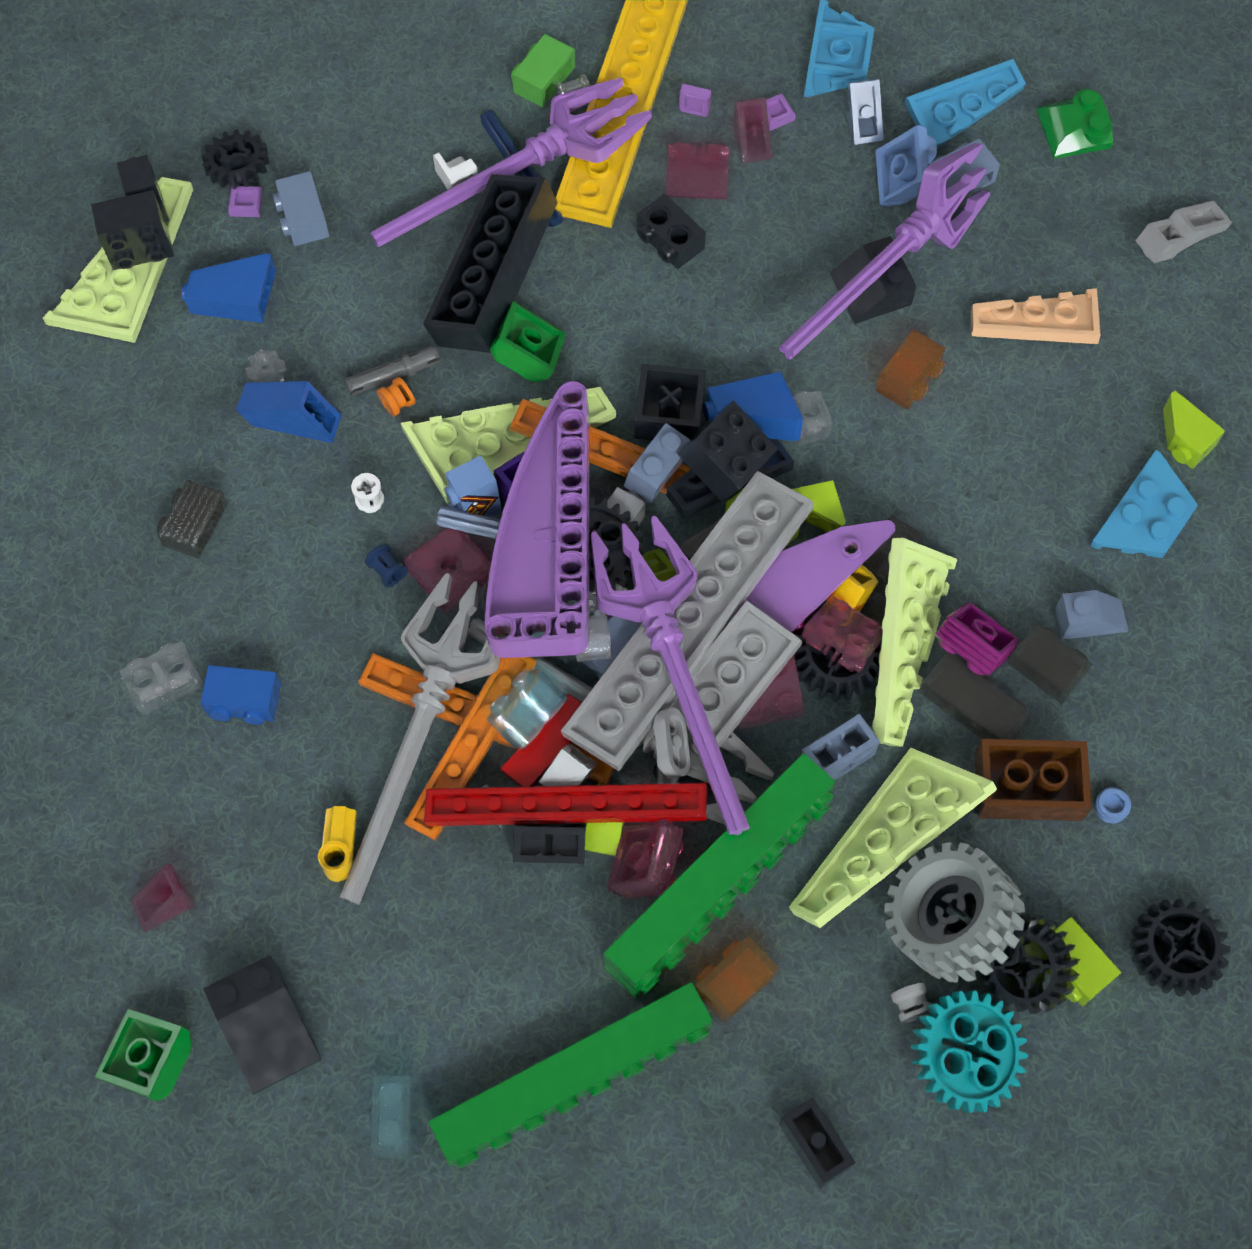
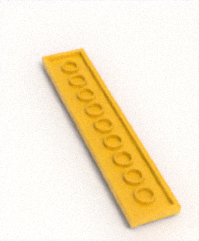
(639, 57)

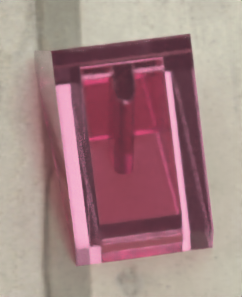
(752, 129)
(162, 899)

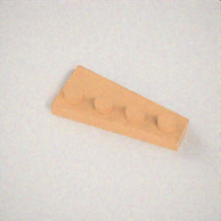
(1052, 319)

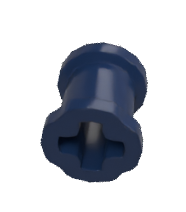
(376, 560)

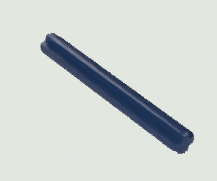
(508, 148)

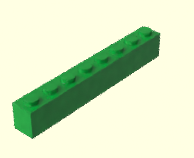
(571, 1074)

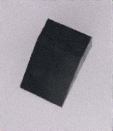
(262, 1024)

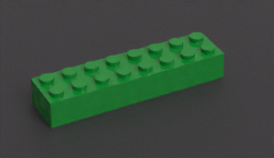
(718, 877)

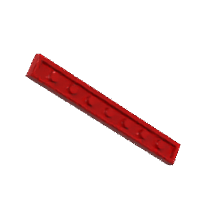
(566, 804)

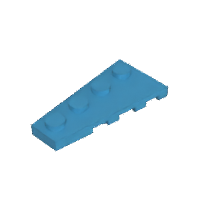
(962, 102)

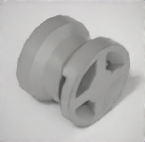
(910, 1001)

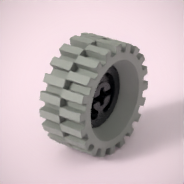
(971, 888)

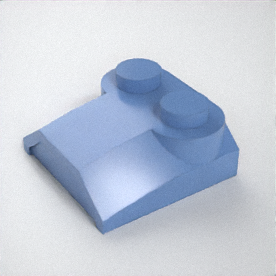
(903, 164)

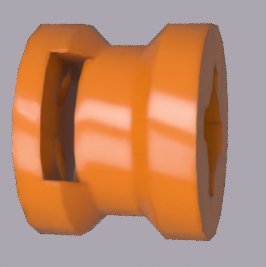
(396, 396)

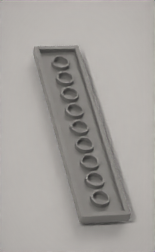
(728, 569)

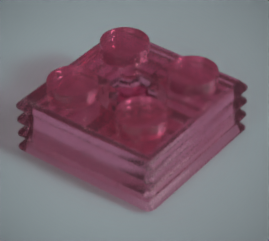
(451, 548)
(646, 859)

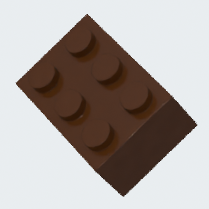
(1034, 779)

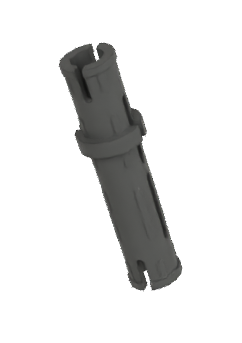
(385, 373)

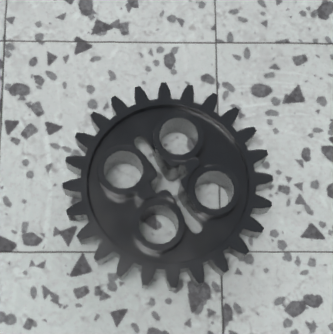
(611, 524)

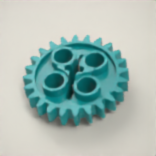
(961, 1082)

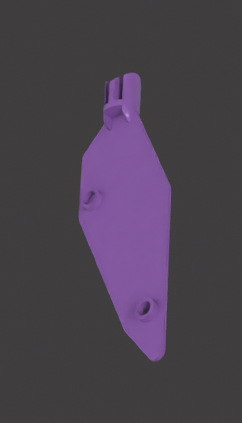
(813, 570)

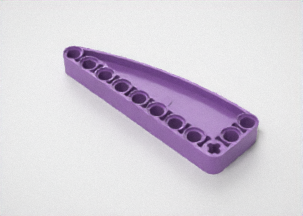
(532, 548)

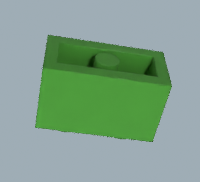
(543, 66)

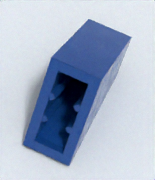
(232, 289)
(765, 402)
(289, 409)

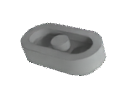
(671, 743)

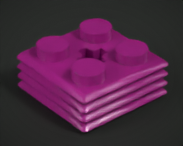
(976, 639)

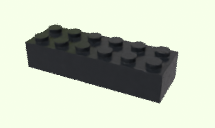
(490, 262)

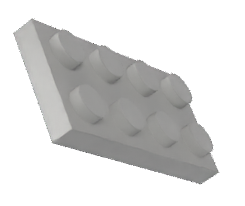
(740, 668)

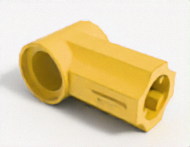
(338, 841)

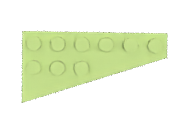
(117, 300)
(483, 432)
(909, 630)
(902, 817)

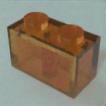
(911, 369)
(735, 979)

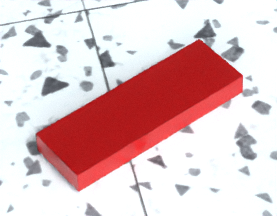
(531, 763)

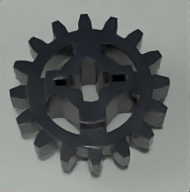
(235, 159)

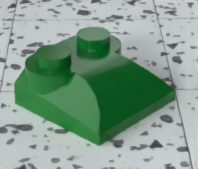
(1077, 125)
(527, 344)
(146, 1056)

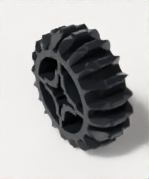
(829, 681)
(1192, 954)
(1024, 983)

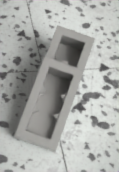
(1183, 228)

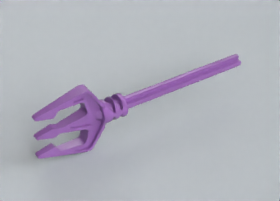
(565, 135)
(928, 221)
(654, 606)

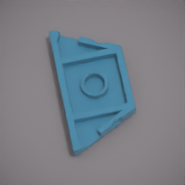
(838, 51)
(1149, 512)

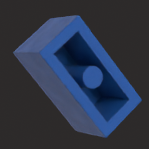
(240, 694)

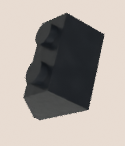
(887, 294)

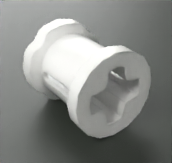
(374, 486)

